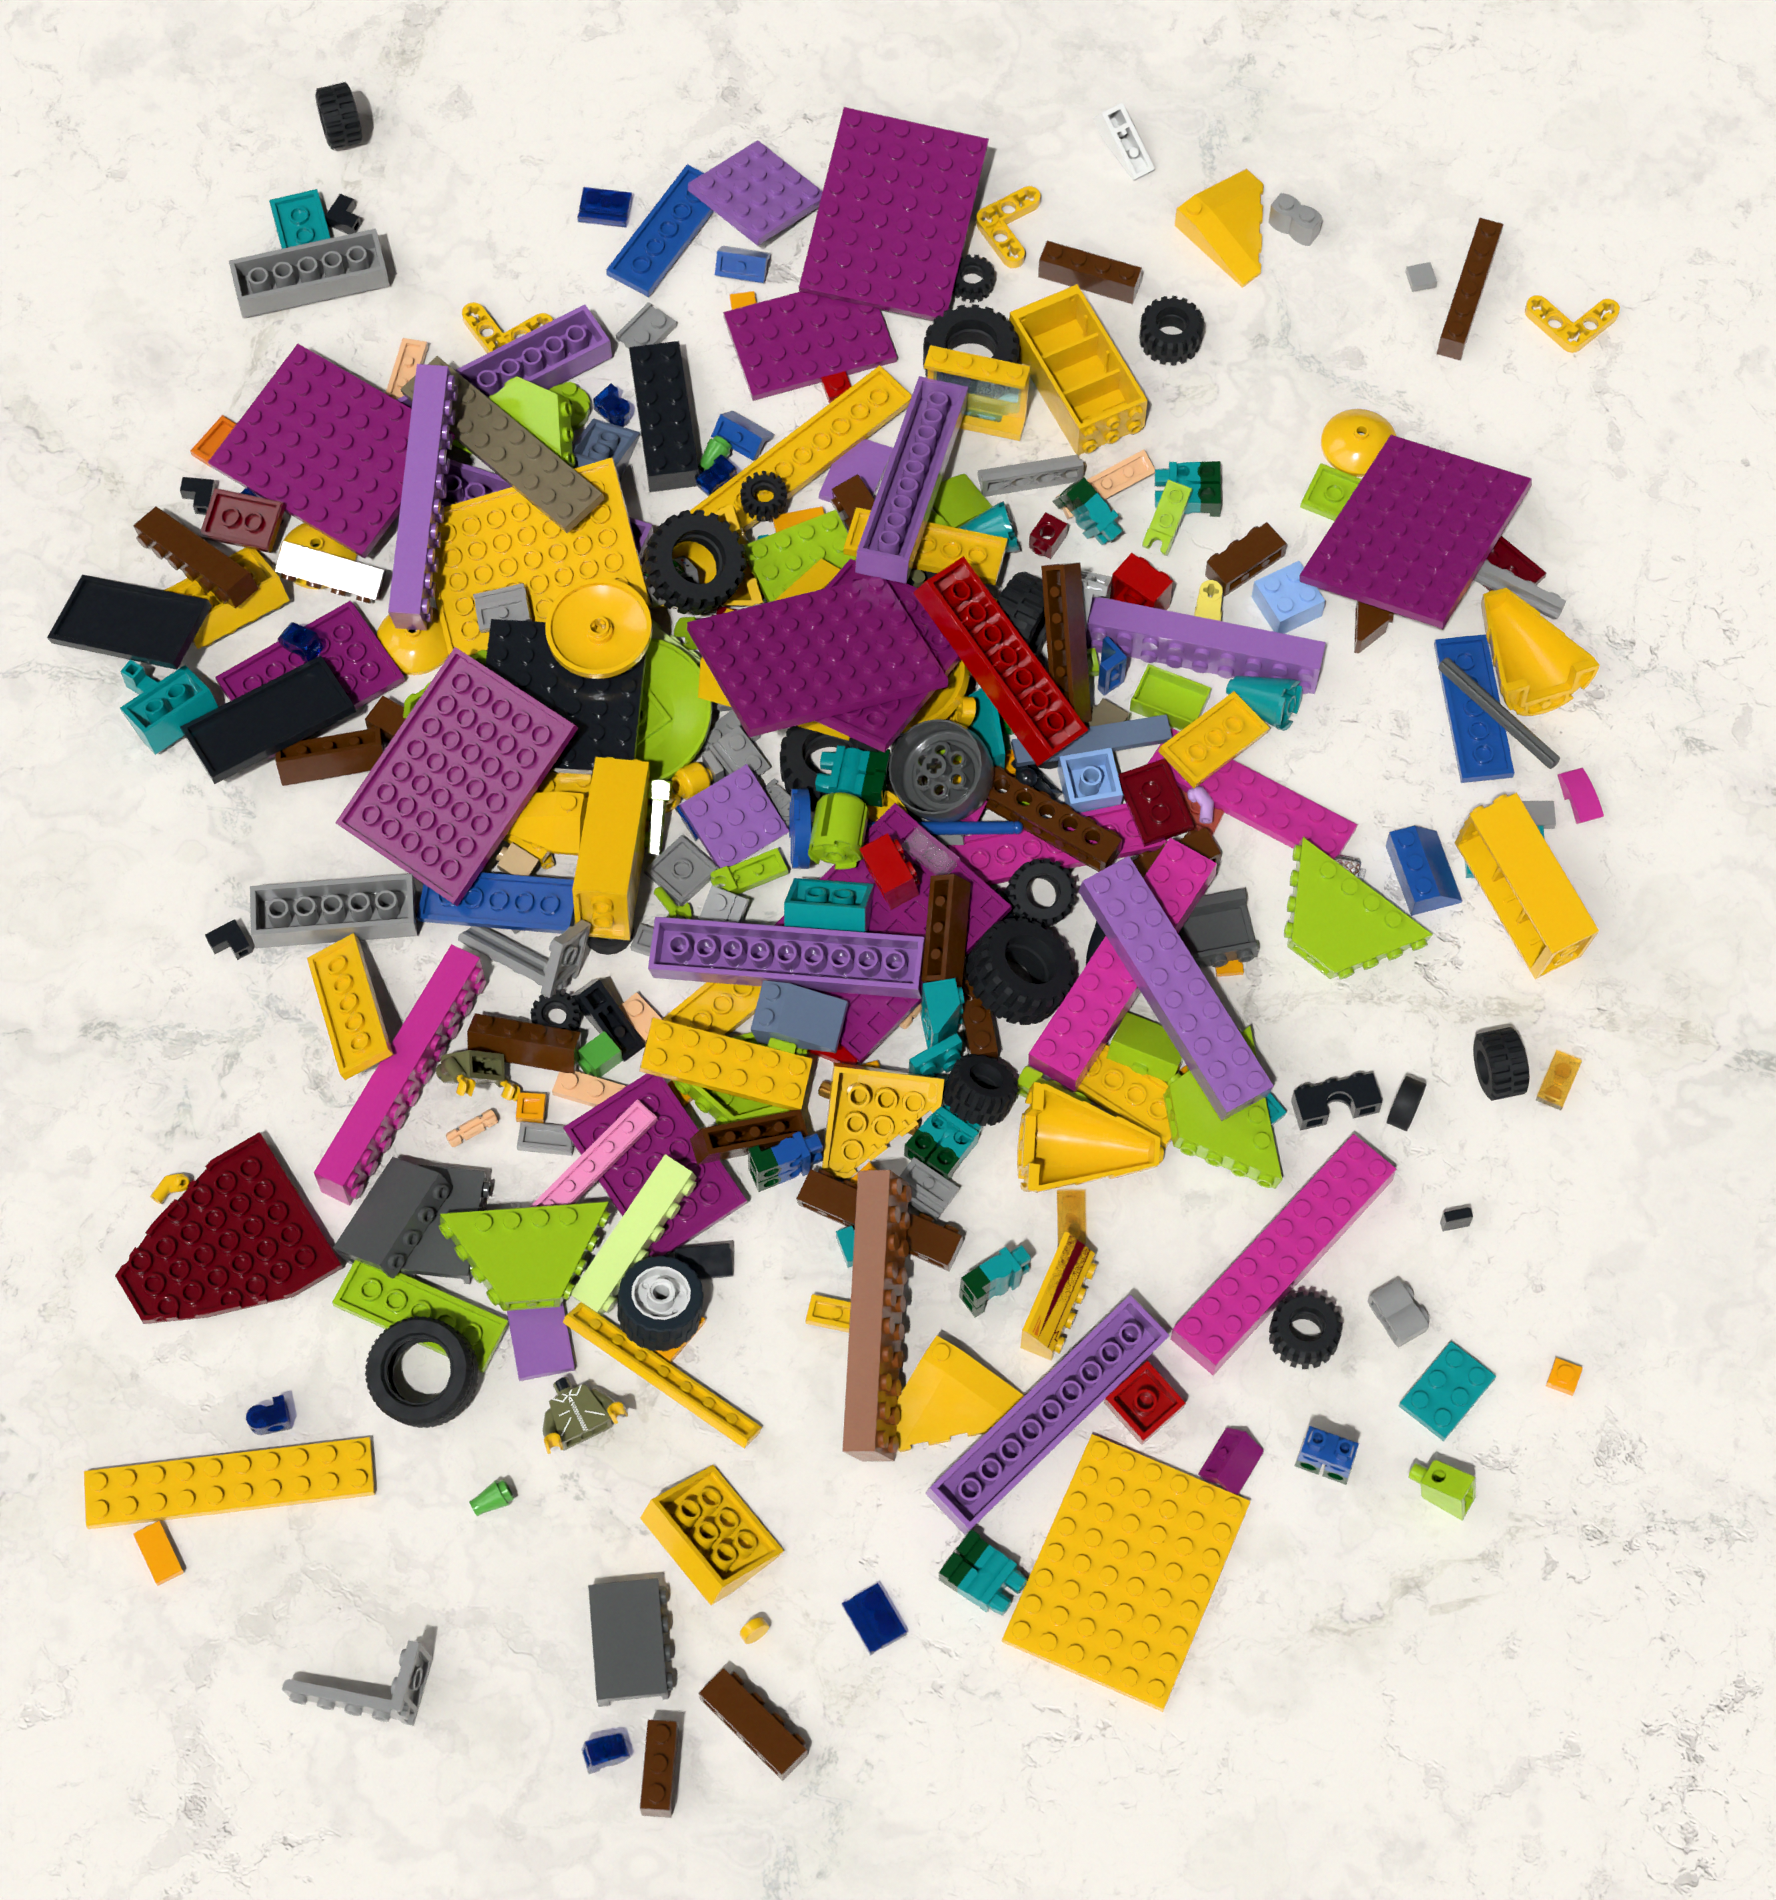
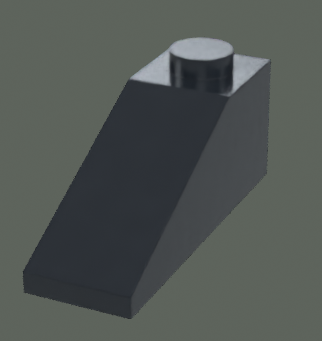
(607, 1016)

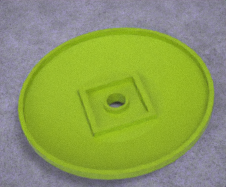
(673, 715)

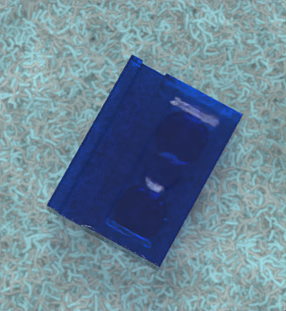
(605, 207)
(874, 1619)

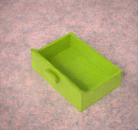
(1169, 694)
(1145, 1048)

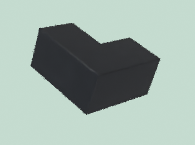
(341, 215)
(198, 490)
(229, 936)

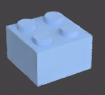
(1286, 600)
(1089, 780)

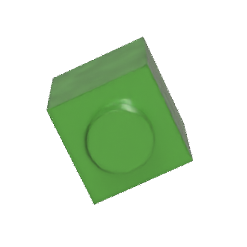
(599, 1055)

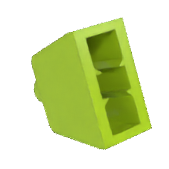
(1445, 1487)

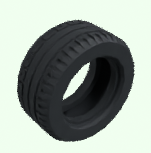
(384, 1358)

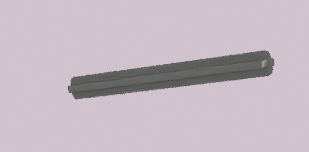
(1499, 713)

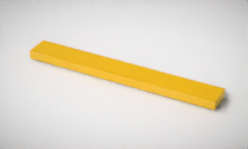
(663, 1375)

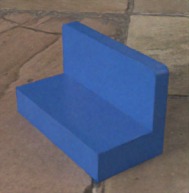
(741, 264)
(742, 434)
(1112, 667)

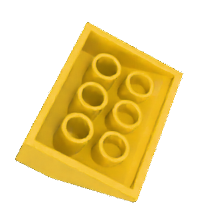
(224, 618)
(710, 1534)

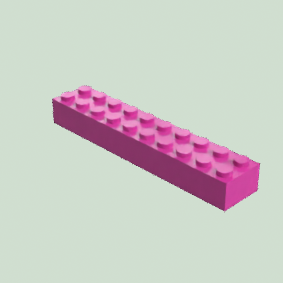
(1105, 986)
(399, 1077)
(1283, 1254)

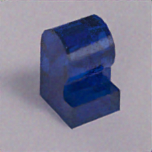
(611, 407)
(716, 475)
(301, 641)
(270, 1418)
(605, 1752)

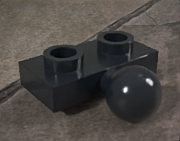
(1035, 778)

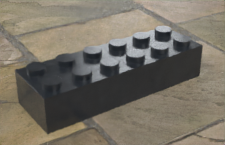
(664, 416)

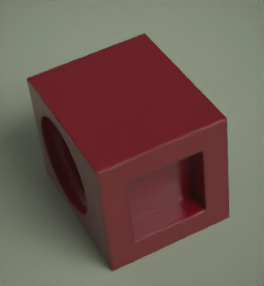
(1050, 527)

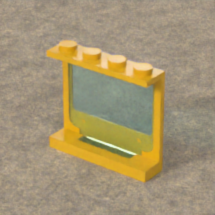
(995, 390)

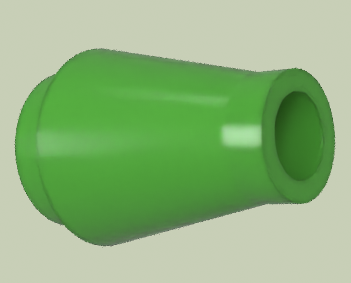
(714, 449)
(493, 1497)

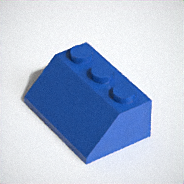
(1422, 869)

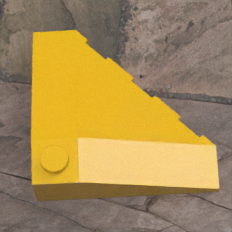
(1227, 224)
(870, 1110)
(950, 1397)

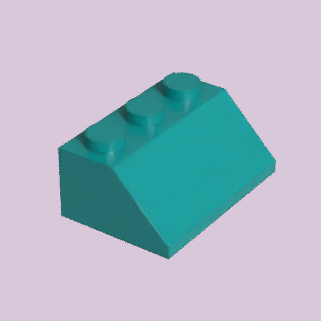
(167, 706)
(988, 728)
(828, 905)
(941, 1010)

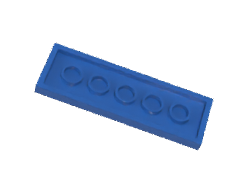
(661, 236)
(1477, 738)
(505, 903)

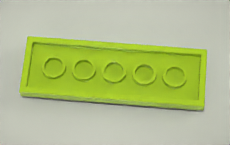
(384, 1301)

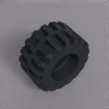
(338, 115)
(1176, 314)
(1056, 877)
(1501, 1063)
(980, 1090)
(1310, 1309)

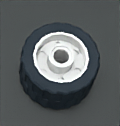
(660, 1303)

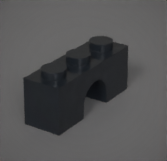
(1357, 1092)

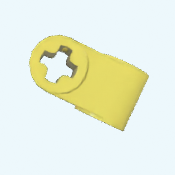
(1207, 606)

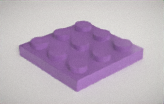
(734, 818)

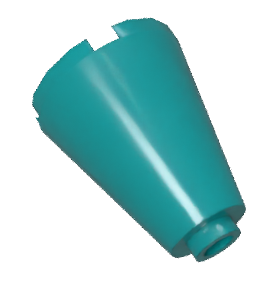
(996, 523)
(1269, 697)

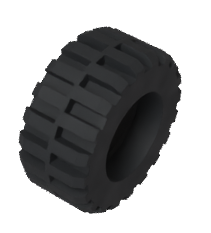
(976, 327)
(713, 536)
(1024, 607)
(797, 748)
(1004, 990)

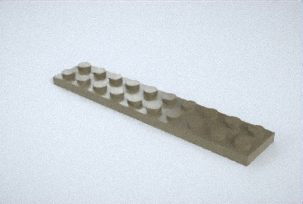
(517, 455)

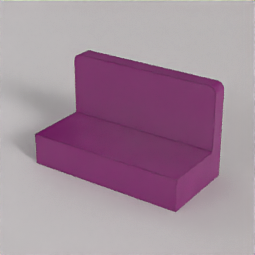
(1231, 1460)

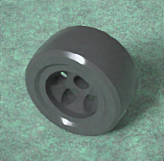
(917, 757)

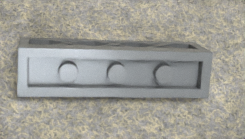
(1030, 475)

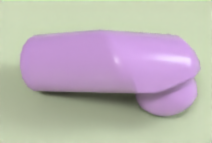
(1201, 796)

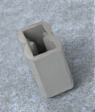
(1295, 219)
(1398, 1312)

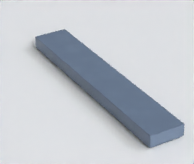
(1115, 736)

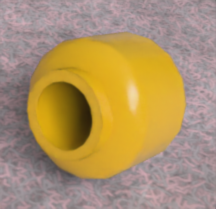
(691, 780)

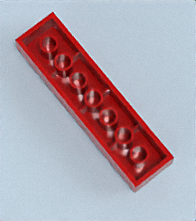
(1000, 660)

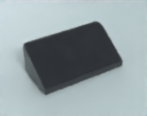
(707, 1260)

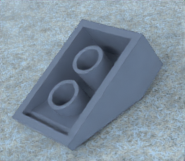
(605, 441)
(798, 1017)

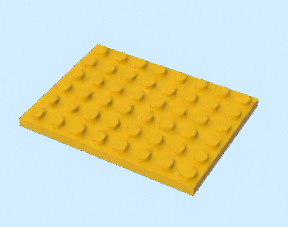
(510, 542)
(1126, 1572)

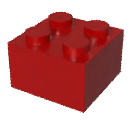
(1141, 584)
(890, 871)
(1144, 1402)

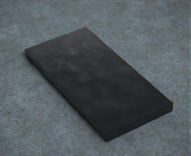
(129, 621)
(268, 719)

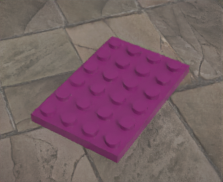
(804, 338)
(349, 651)
(715, 1190)

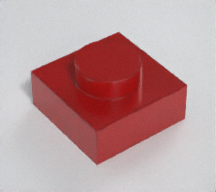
(835, 385)

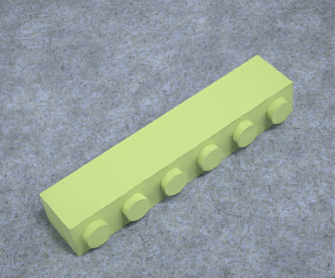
(634, 1234)

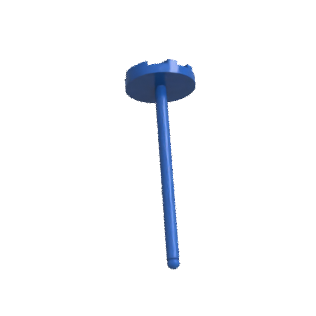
(801, 828)

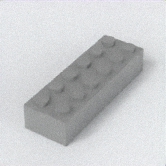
(309, 273)
(333, 910)

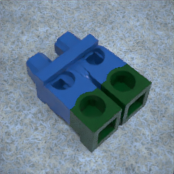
(784, 1161)
(1327, 1449)

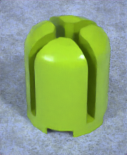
(838, 830)

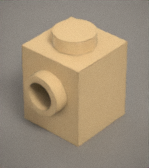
(516, 861)

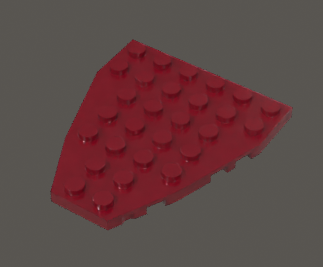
(228, 1243)

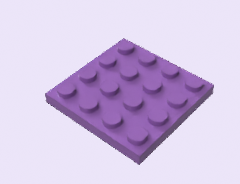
(756, 192)

